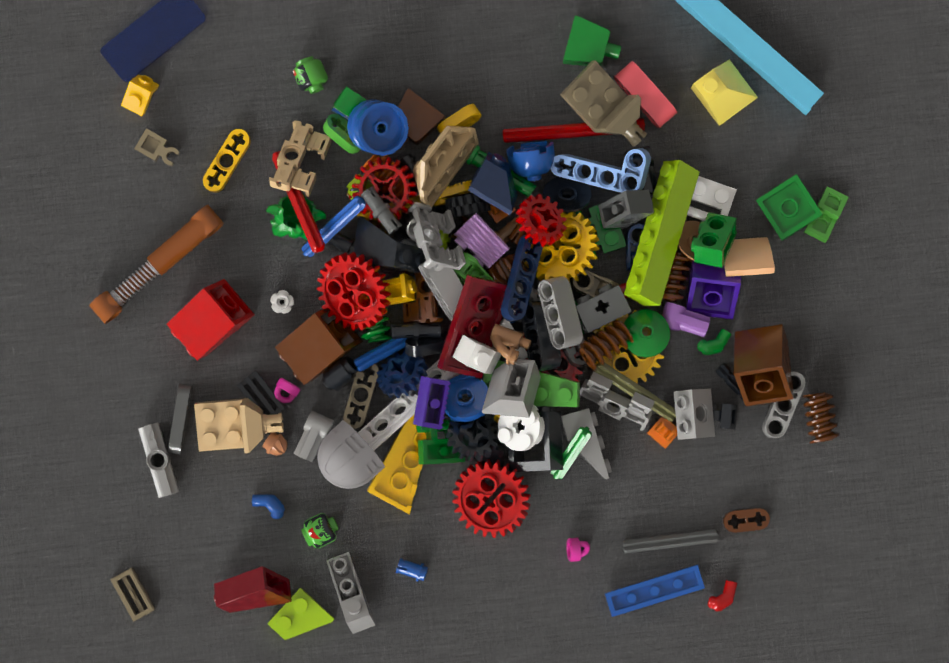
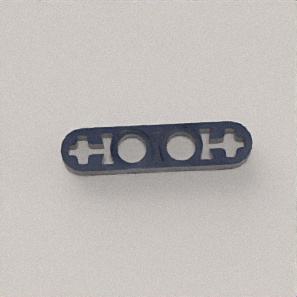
(525, 278)

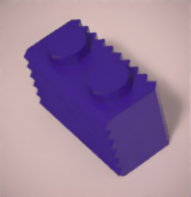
(431, 403)

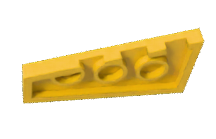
(399, 478)

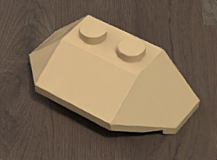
(443, 161)

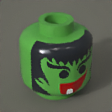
(310, 75)
(319, 530)

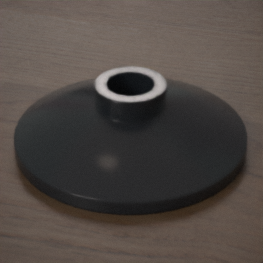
(569, 194)

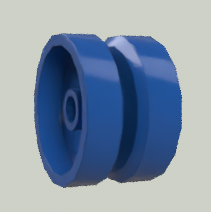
(391, 126)

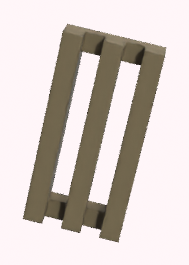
(142, 591)

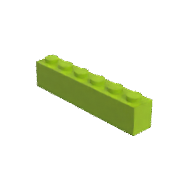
(661, 233)

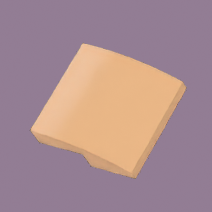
(749, 257)

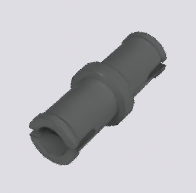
(381, 210)

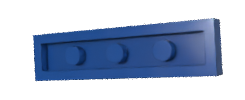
(654, 590)

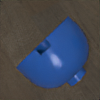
(531, 159)

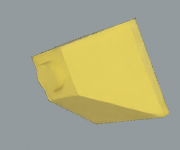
(723, 92)

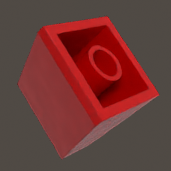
(209, 319)

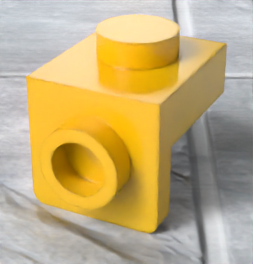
(139, 94)
(401, 289)

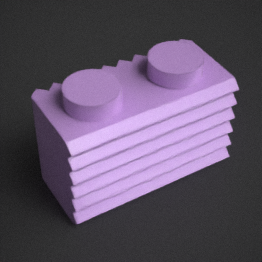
(480, 241)

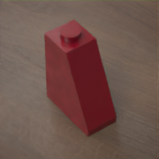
(252, 590)

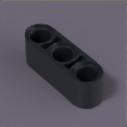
(536, 330)

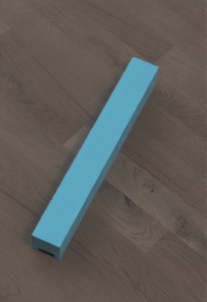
(754, 52)

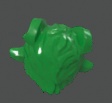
(286, 220)

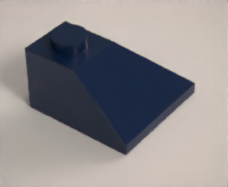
(495, 183)

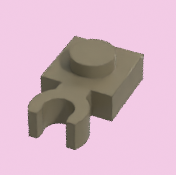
(154, 146)

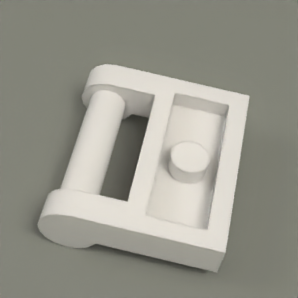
(712, 195)

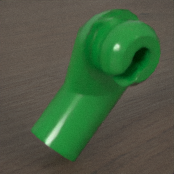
(714, 346)

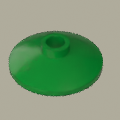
(649, 345)

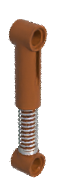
(201, 226)

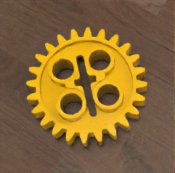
(557, 264)
(644, 365)

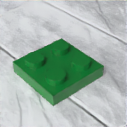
(789, 207)

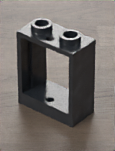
(552, 445)

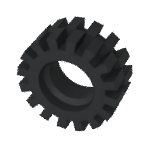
(466, 205)

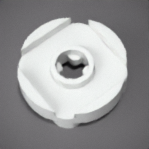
(522, 439)

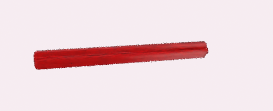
(553, 132)

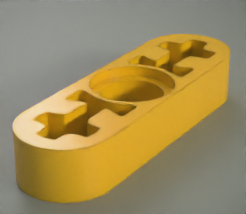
(216, 162)

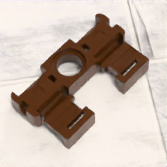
(424, 308)

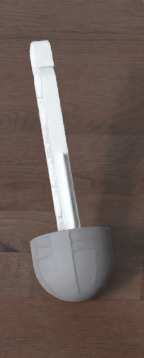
(349, 457)

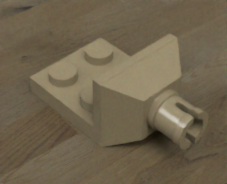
(604, 104)

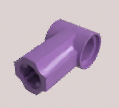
(682, 319)

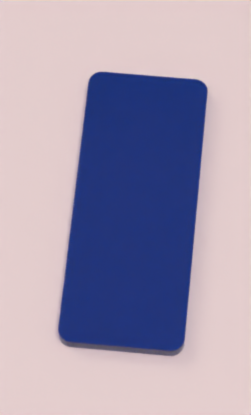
(151, 36)

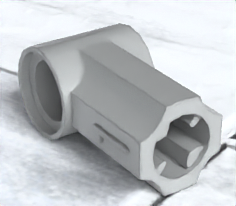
(315, 429)

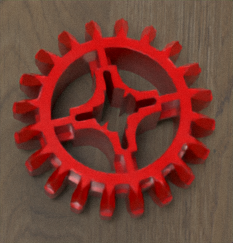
(392, 181)

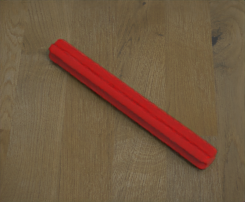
(304, 215)

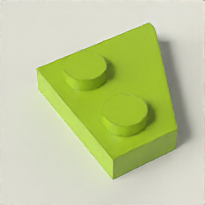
(299, 616)

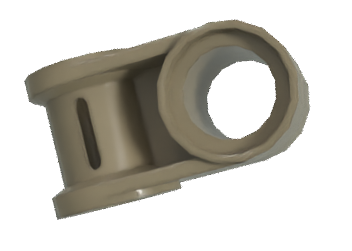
(594, 284)

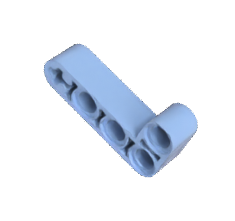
(598, 170)

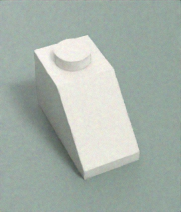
(476, 355)

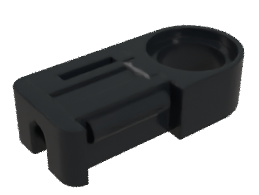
(425, 346)

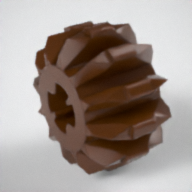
(501, 269)

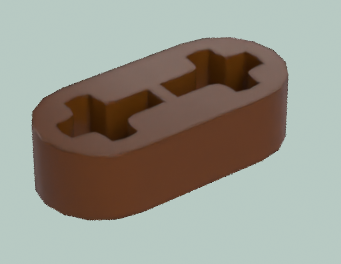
(747, 526)

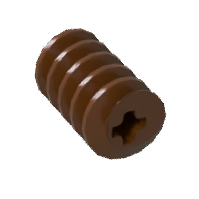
(675, 277)
(604, 343)
(820, 417)

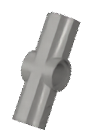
(153, 444)

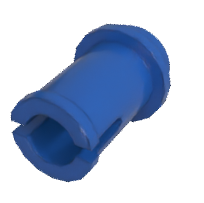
(412, 569)

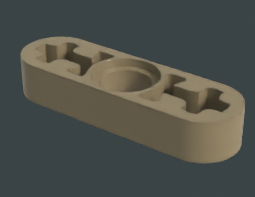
(350, 410)

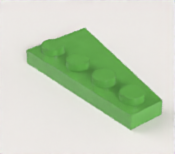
(552, 390)

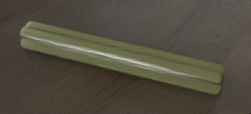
(631, 387)

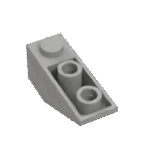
(592, 449)
(350, 593)

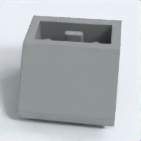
(512, 389)

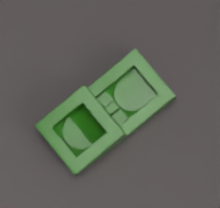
(831, 206)

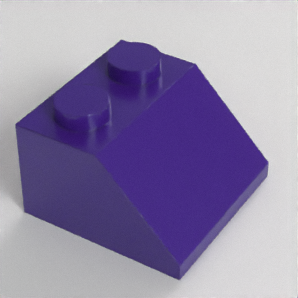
(712, 292)

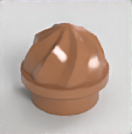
(275, 444)

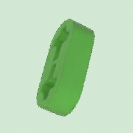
(339, 133)

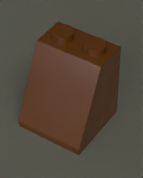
(316, 345)
(763, 365)

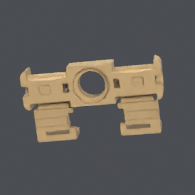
(289, 170)

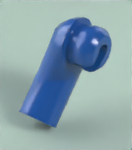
(271, 502)

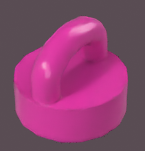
(288, 387)
(574, 551)

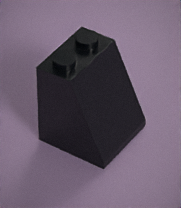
(390, 252)

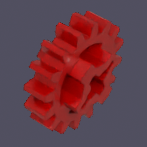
(541, 220)

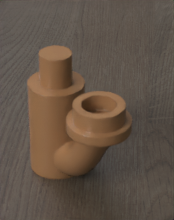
(504, 336)

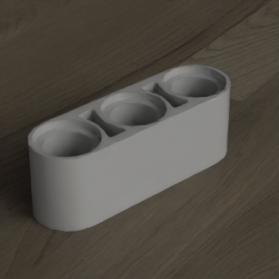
(444, 286)
(560, 312)
(783, 418)

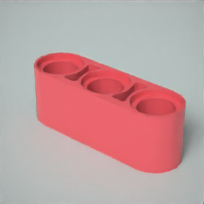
(653, 102)

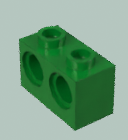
(714, 239)

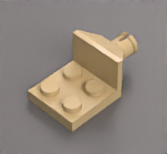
(233, 424)

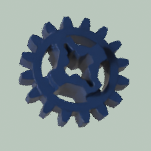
(401, 374)

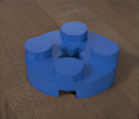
(465, 411)

